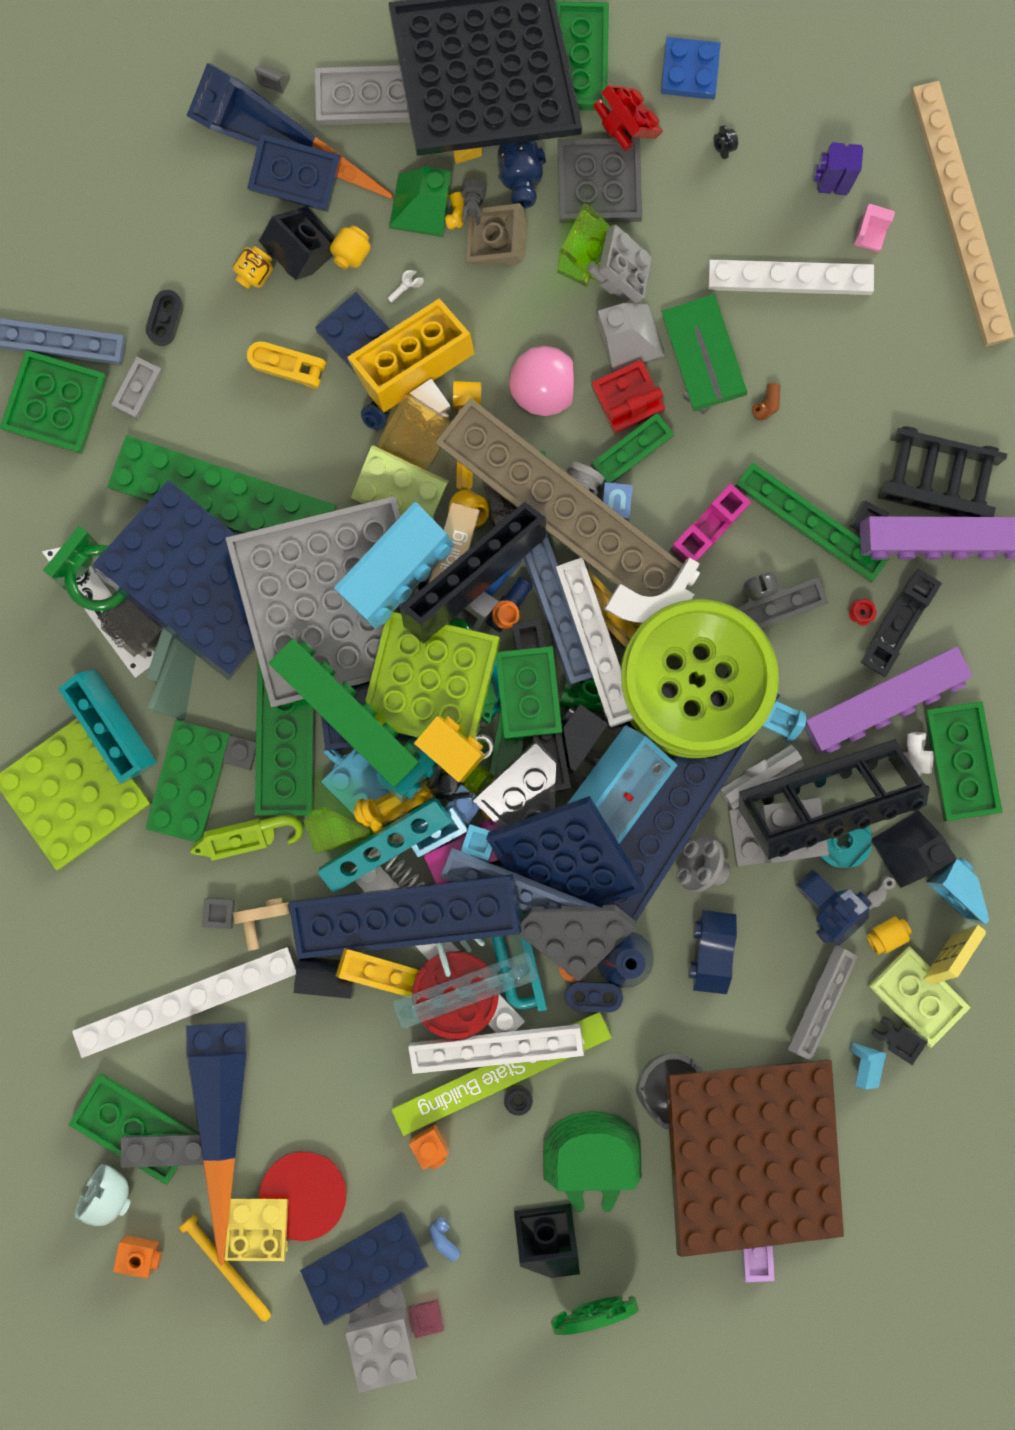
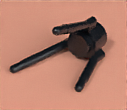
(444, 786)

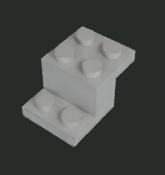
(776, 816)
(381, 1341)

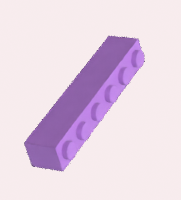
(938, 537)
(887, 699)

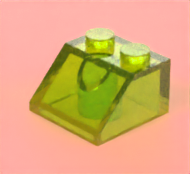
(583, 246)
(333, 829)

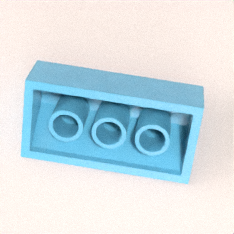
(395, 566)

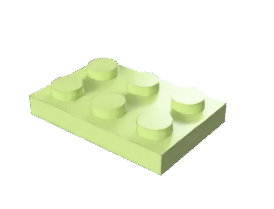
(391, 476)

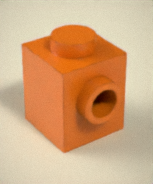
(429, 1147)
(137, 1257)

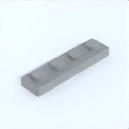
(823, 1002)

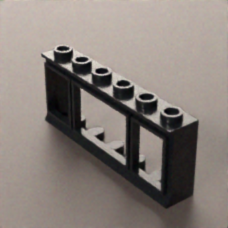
(841, 821)

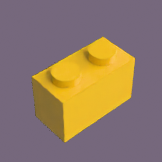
(450, 748)

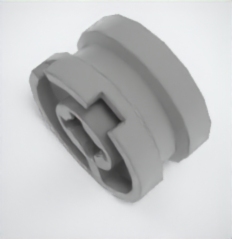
(585, 476)

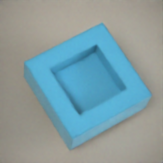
(476, 843)

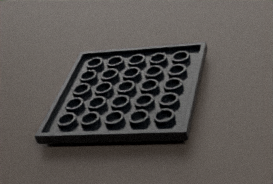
(483, 72)

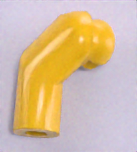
(454, 220)

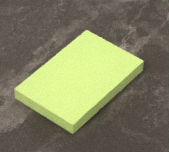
(920, 1005)

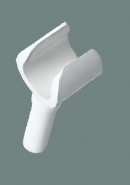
(406, 283)

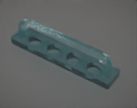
(521, 973)

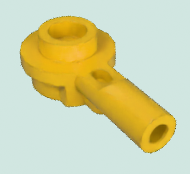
(368, 814)

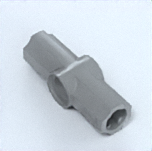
(777, 766)

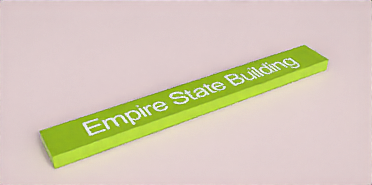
(484, 1082)

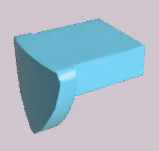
(785, 721)
(870, 1066)

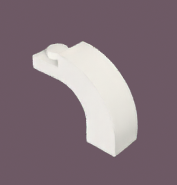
(637, 608)

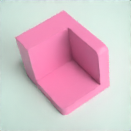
(873, 227)

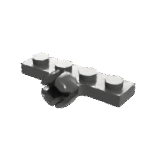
(777, 603)

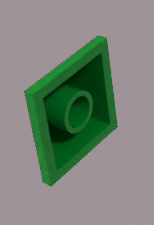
(422, 201)

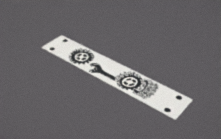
(94, 588)

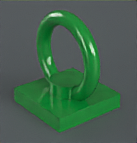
(72, 562)

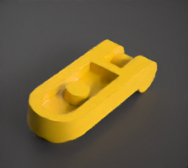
(285, 363)

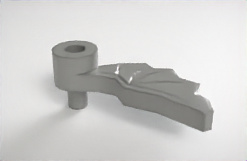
(879, 895)

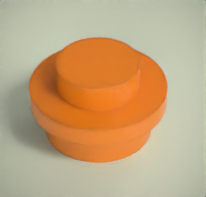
(505, 614)

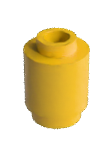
(889, 935)

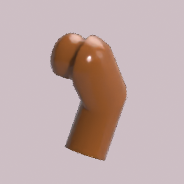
(770, 405)

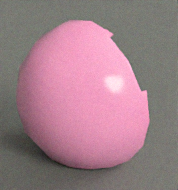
(542, 380)

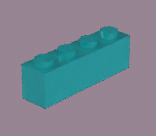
(107, 725)

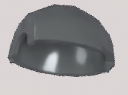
(652, 1086)

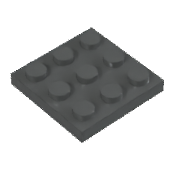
(600, 176)

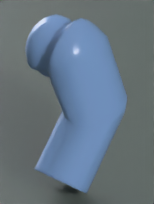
(440, 1241)

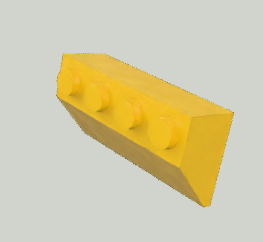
(412, 354)

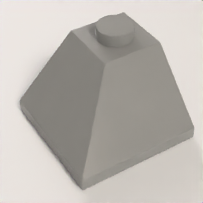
(629, 335)

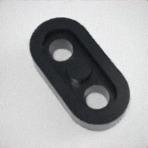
(164, 319)

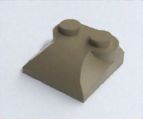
(498, 236)

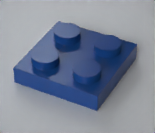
(690, 68)

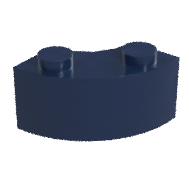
(714, 952)

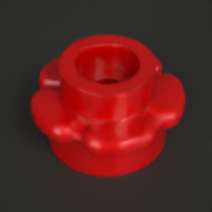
(867, 606)

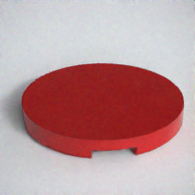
(465, 1020)
(313, 1191)

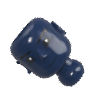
(521, 170)

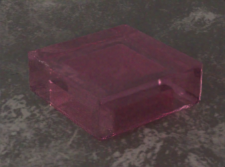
(426, 1318)

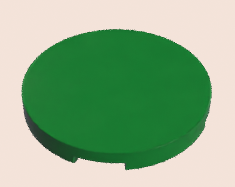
(594, 1315)

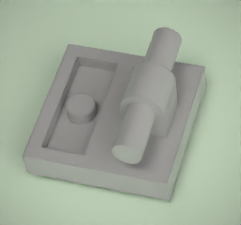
(622, 266)

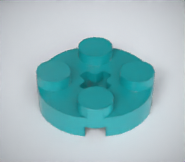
(849, 856)

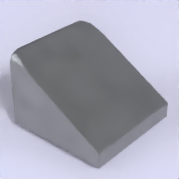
(272, 78)

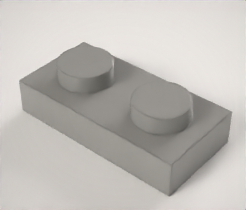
(137, 388)

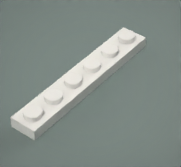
(791, 277)
(595, 639)
(496, 1049)

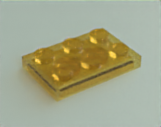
(414, 432)

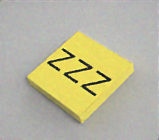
(955, 955)

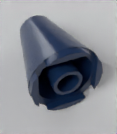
(614, 968)

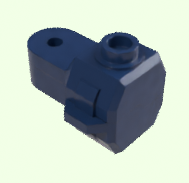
(838, 912)

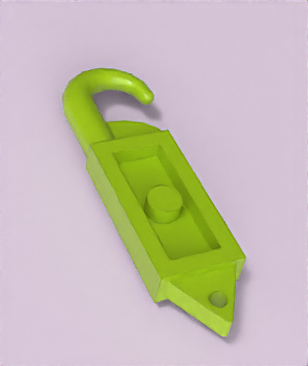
(244, 837)

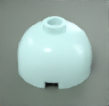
(104, 1198)

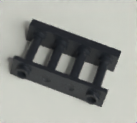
(923, 495)

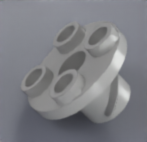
(702, 865)

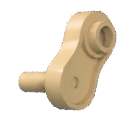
(272, 909)

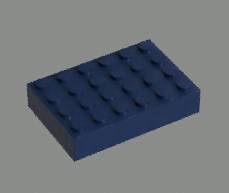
(181, 576)

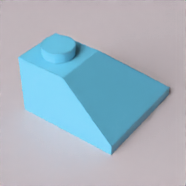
(961, 890)

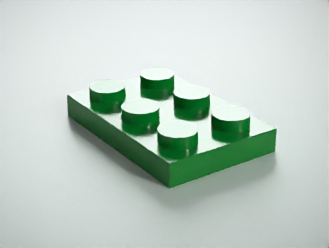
(528, 692)

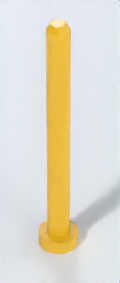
(226, 1269)

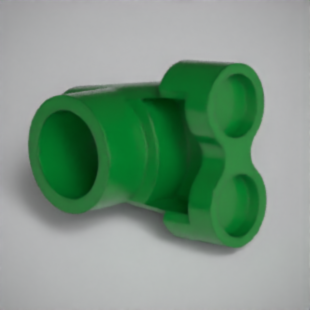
(583, 694)

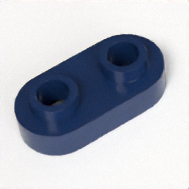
(593, 997)

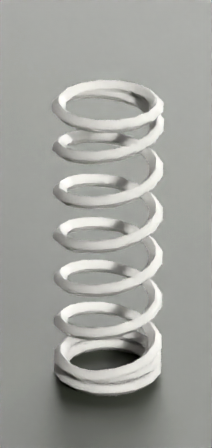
(488, 739)
(375, 852)

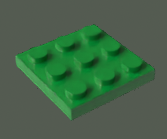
(53, 402)

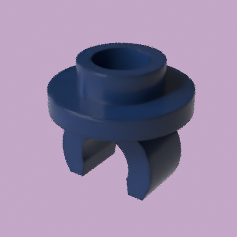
(374, 417)

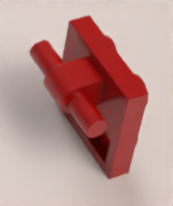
(627, 113)
(628, 396)

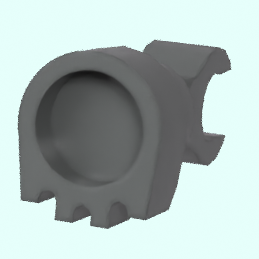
(473, 193)

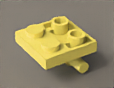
(257, 1230)

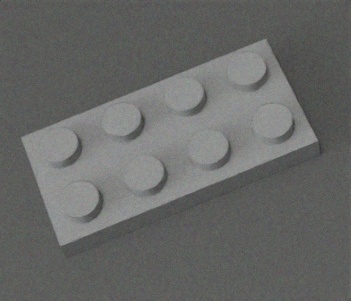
(360, 95)

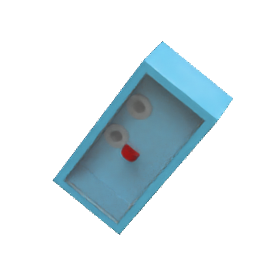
(624, 779)

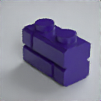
(838, 168)

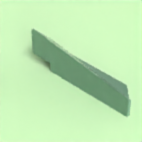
(173, 671)

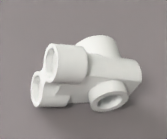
(920, 760)

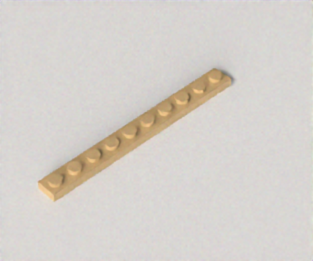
(961, 214)

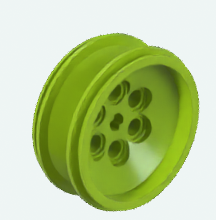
(729, 640)

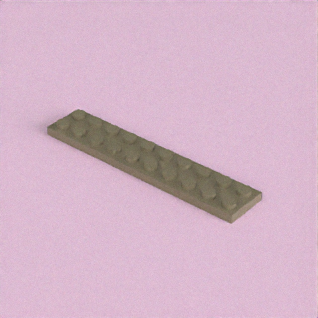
(570, 510)

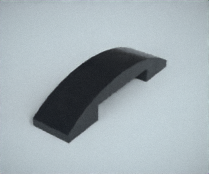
(899, 622)

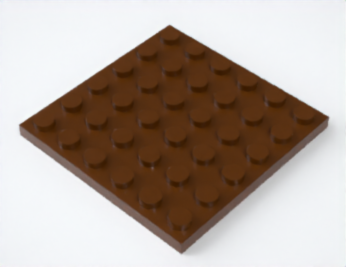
(754, 1157)

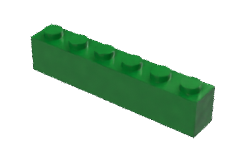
(344, 712)

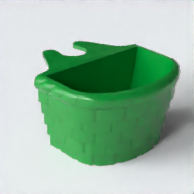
(592, 1154)

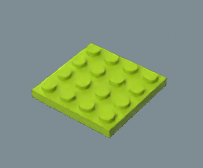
(431, 679)
(69, 795)

